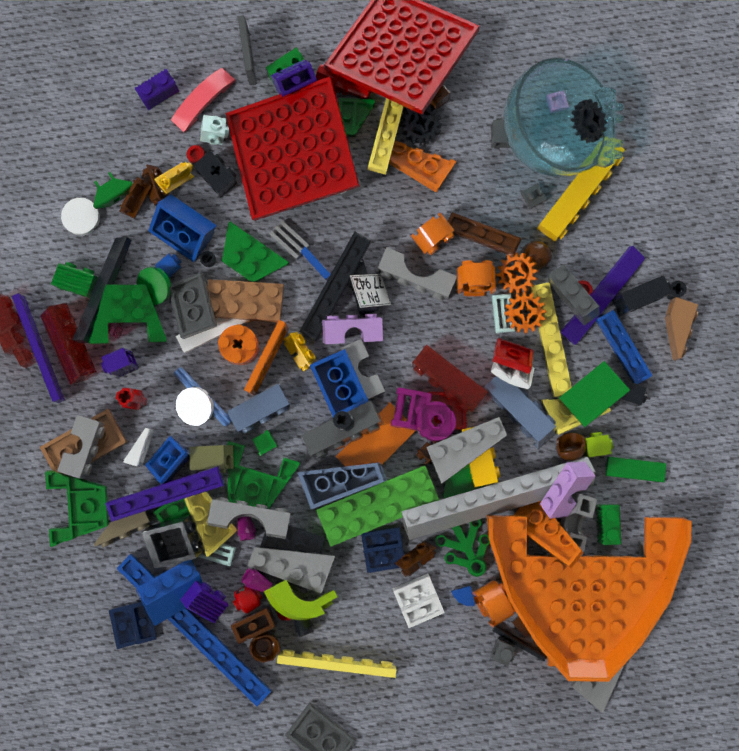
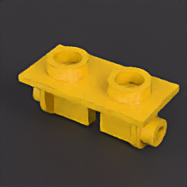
(175, 177)
(296, 343)

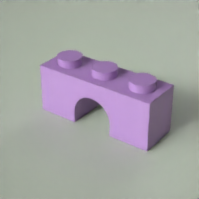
(335, 328)
(572, 478)

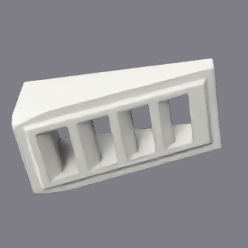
(139, 450)

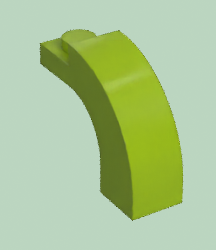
(290, 606)

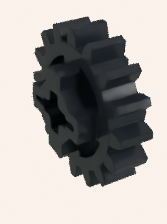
(427, 118)
(589, 121)

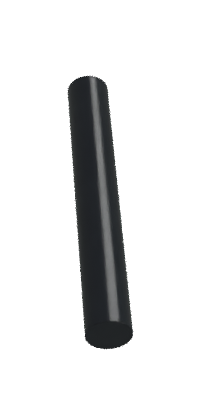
(519, 642)

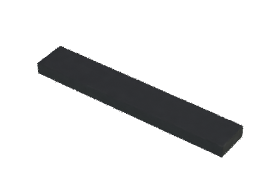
(107, 277)
(335, 285)

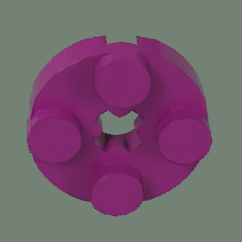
(427, 428)

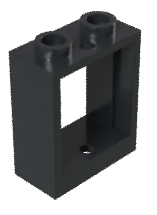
(642, 295)
(157, 547)

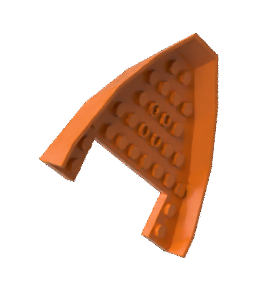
(600, 608)

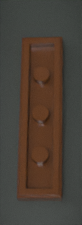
(484, 234)

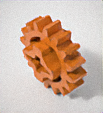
(519, 266)
(533, 312)

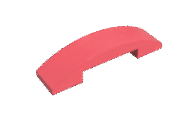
(200, 98)

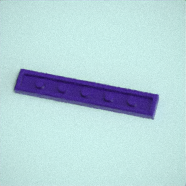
(606, 291)
(38, 348)
(164, 493)

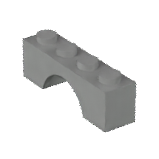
(438, 284)
(224, 513)

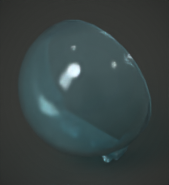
(540, 118)

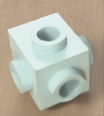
(213, 130)

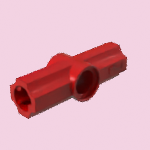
(343, 85)
(131, 398)

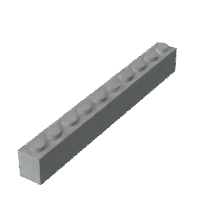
(482, 502)

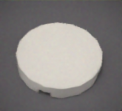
(80, 216)
(194, 406)

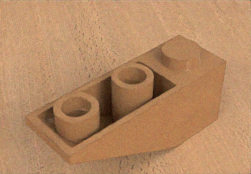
(678, 323)

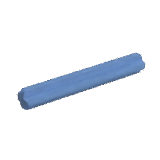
(188, 382)

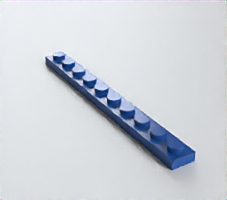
(203, 639)

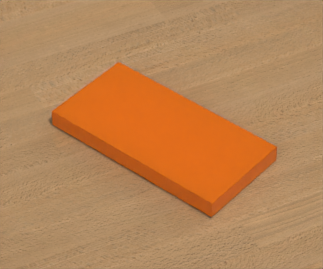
(266, 358)
(377, 445)

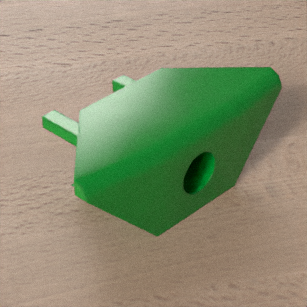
(111, 192)

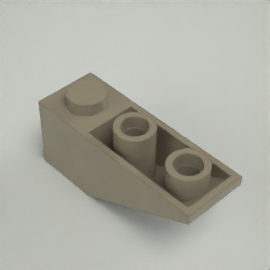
(122, 528)

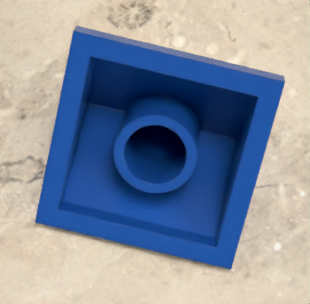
(168, 460)

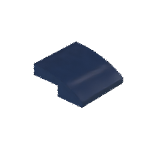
(382, 549)
(131, 625)

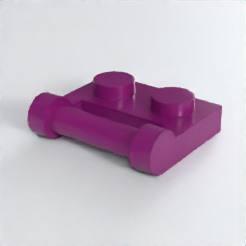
(417, 401)

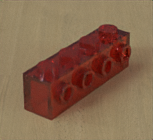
(72, 355)
(448, 378)

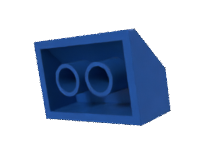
(181, 227)
(339, 382)
(163, 593)

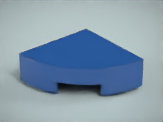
(464, 596)

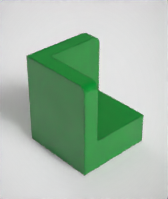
(265, 443)

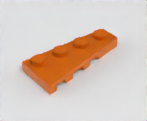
(550, 534)

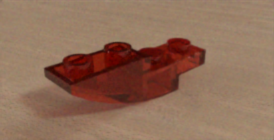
(9, 337)

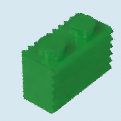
(74, 280)
(608, 524)

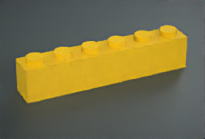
(573, 199)

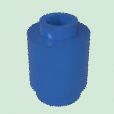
(169, 264)

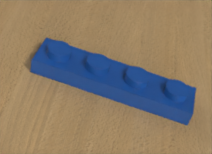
(624, 347)

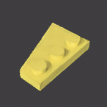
(563, 417)
(211, 536)

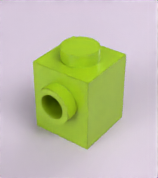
(598, 445)

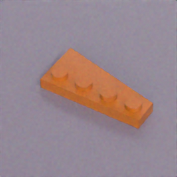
(421, 166)

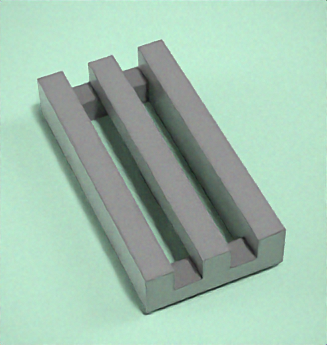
(294, 234)

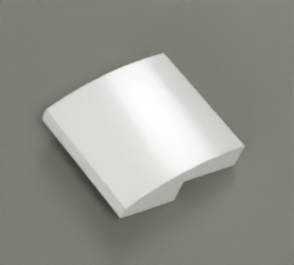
(513, 376)
(418, 600)

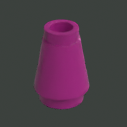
(246, 529)
(255, 580)

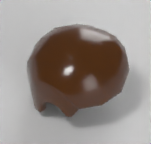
(539, 252)
(576, 445)
(260, 650)

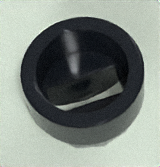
(206, 257)

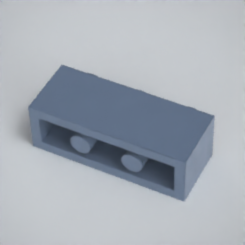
(259, 409)

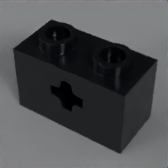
(219, 183)

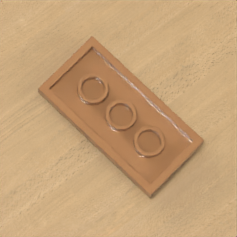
(246, 300)
(69, 443)

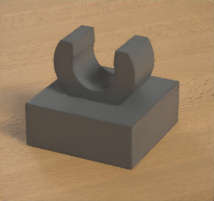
(533, 196)

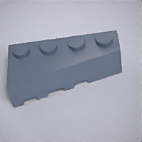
(522, 410)
(335, 483)

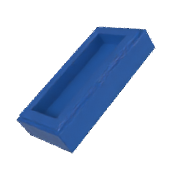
(315, 263)

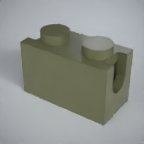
(211, 456)

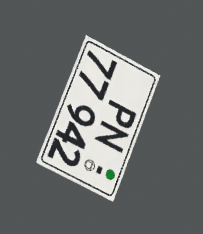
(370, 290)

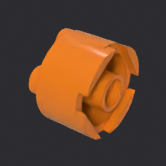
(433, 233)
(476, 278)
(228, 341)
(493, 602)

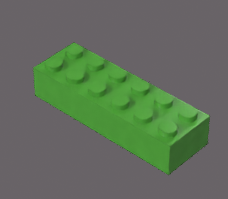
(376, 505)

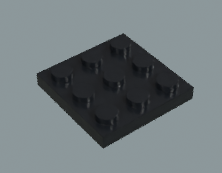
(296, 540)

